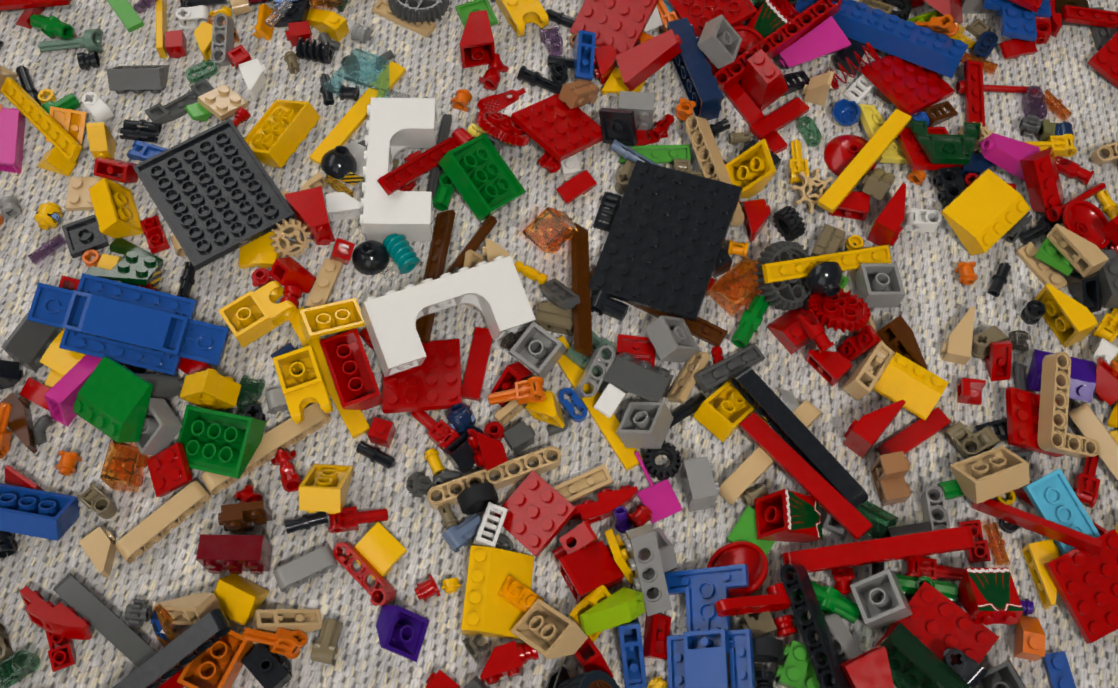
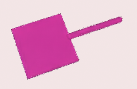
(658, 497)

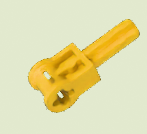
(1062, 145)
(797, 164)
(1108, 326)

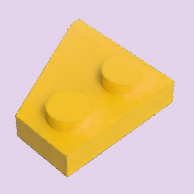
(615, 84)
(620, 555)

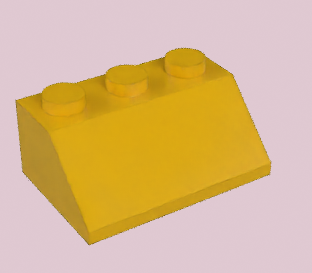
(115, 209)
(331, 318)
(911, 383)

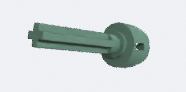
(91, 40)

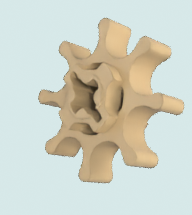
(807, 186)

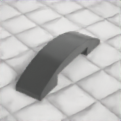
(175, 108)

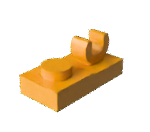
(262, 29)
(518, 594)

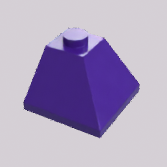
(401, 631)

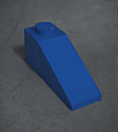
(584, 54)
(632, 654)

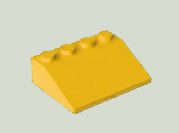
(281, 131)
(985, 212)
(483, 609)

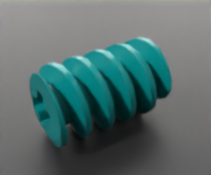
(401, 252)

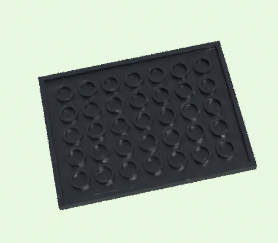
(213, 193)
(666, 240)

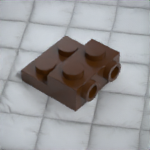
(240, 516)

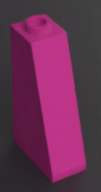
(817, 43)
(11, 140)
(1007, 153)
(64, 393)

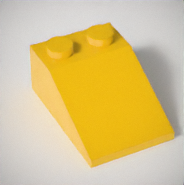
(752, 169)
(1065, 316)
(724, 411)
(325, 488)

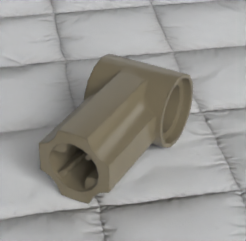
(326, 646)

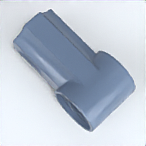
(461, 534)

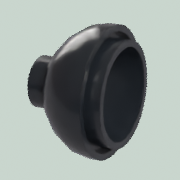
(338, 162)
(371, 262)
(825, 278)

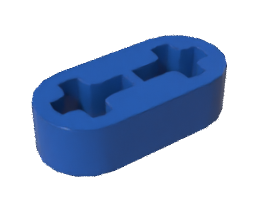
(576, 402)

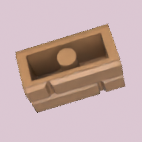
(579, 93)

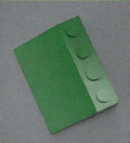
(481, 176)
(114, 401)
(219, 440)

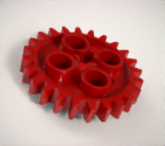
(502, 127)
(840, 311)

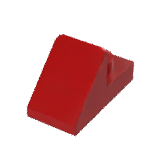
(999, 360)

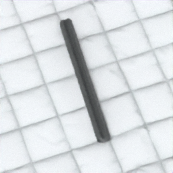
(436, 172)

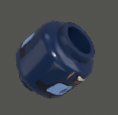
(461, 417)

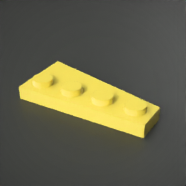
(872, 122)

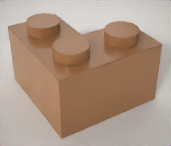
(889, 479)

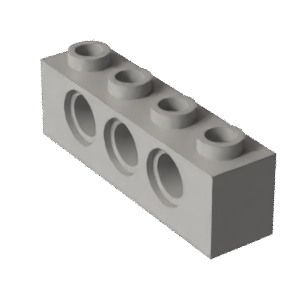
(638, 539)

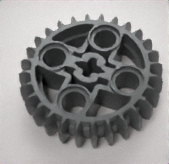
(419, 9)
(792, 292)

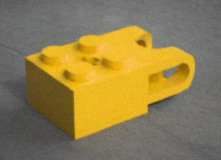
(521, 12)
(257, 313)
(303, 387)

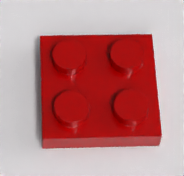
(169, 470)

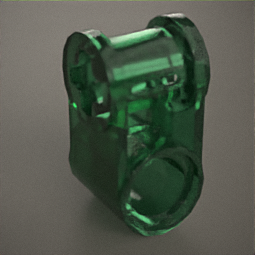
(250, 391)
(13, 668)

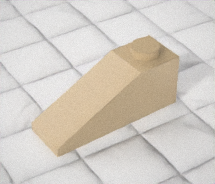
(1080, 252)
(959, 343)
(869, 371)
(190, 608)
(290, 619)

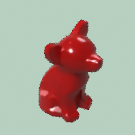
(492, 76)
(290, 479)

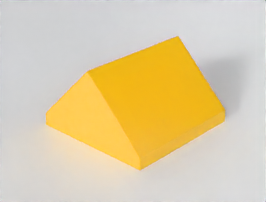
(239, 598)

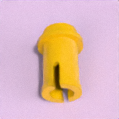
(225, 10)
(434, 461)

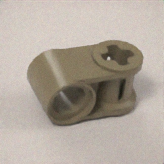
(624, 176)
(982, 341)
(96, 500)

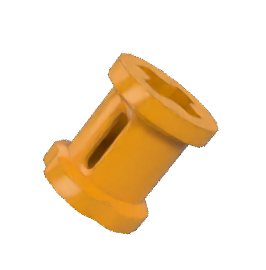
(737, 248)

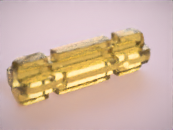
(338, 186)

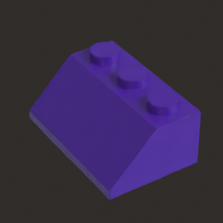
(1081, 379)

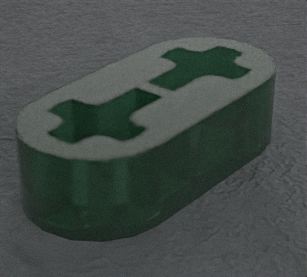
(201, 71)
(807, 132)

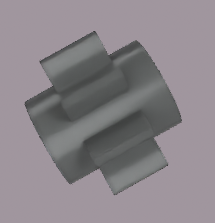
(1030, 125)
(418, 484)
(138, 612)

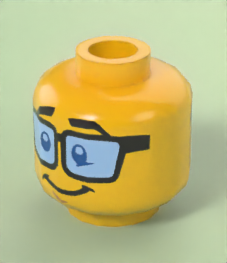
(48, 216)

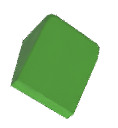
(197, 112)

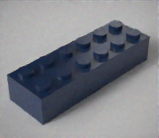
(696, 72)

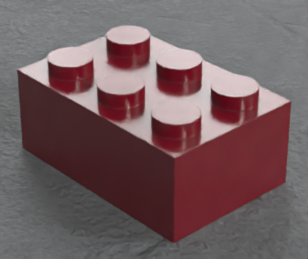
(234, 553)

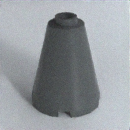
(163, 385)

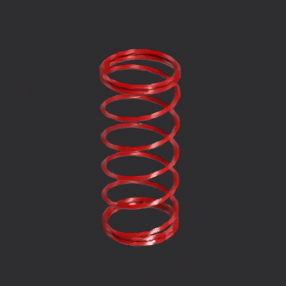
(873, 54)

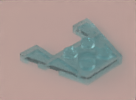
(362, 69)

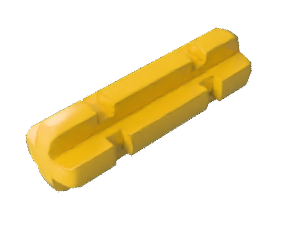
(531, 273)

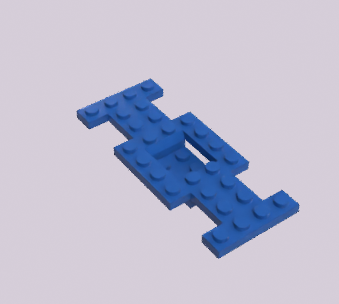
(700, 654)

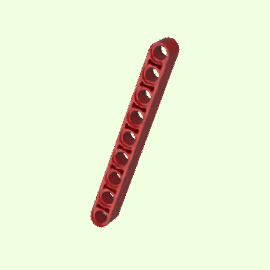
(781, 34)
(882, 549)

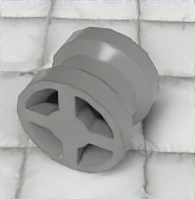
(360, 33)
(9, 207)

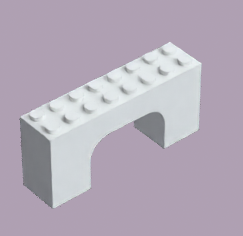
(392, 127)
(488, 286)

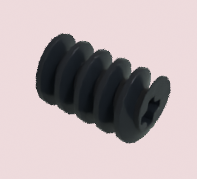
(314, 52)

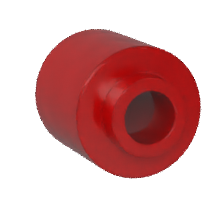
(461, 136)

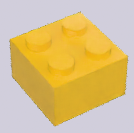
(210, 390)

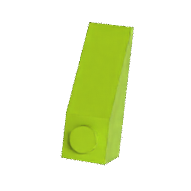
(613, 611)

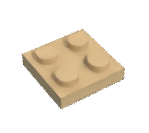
(222, 102)
(78, 193)

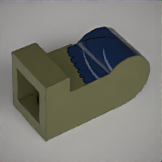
(1053, 129)

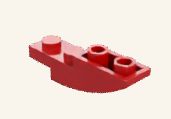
(606, 503)
(54, 619)

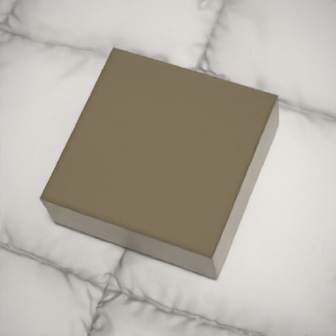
(977, 28)

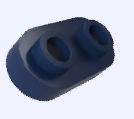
(985, 45)

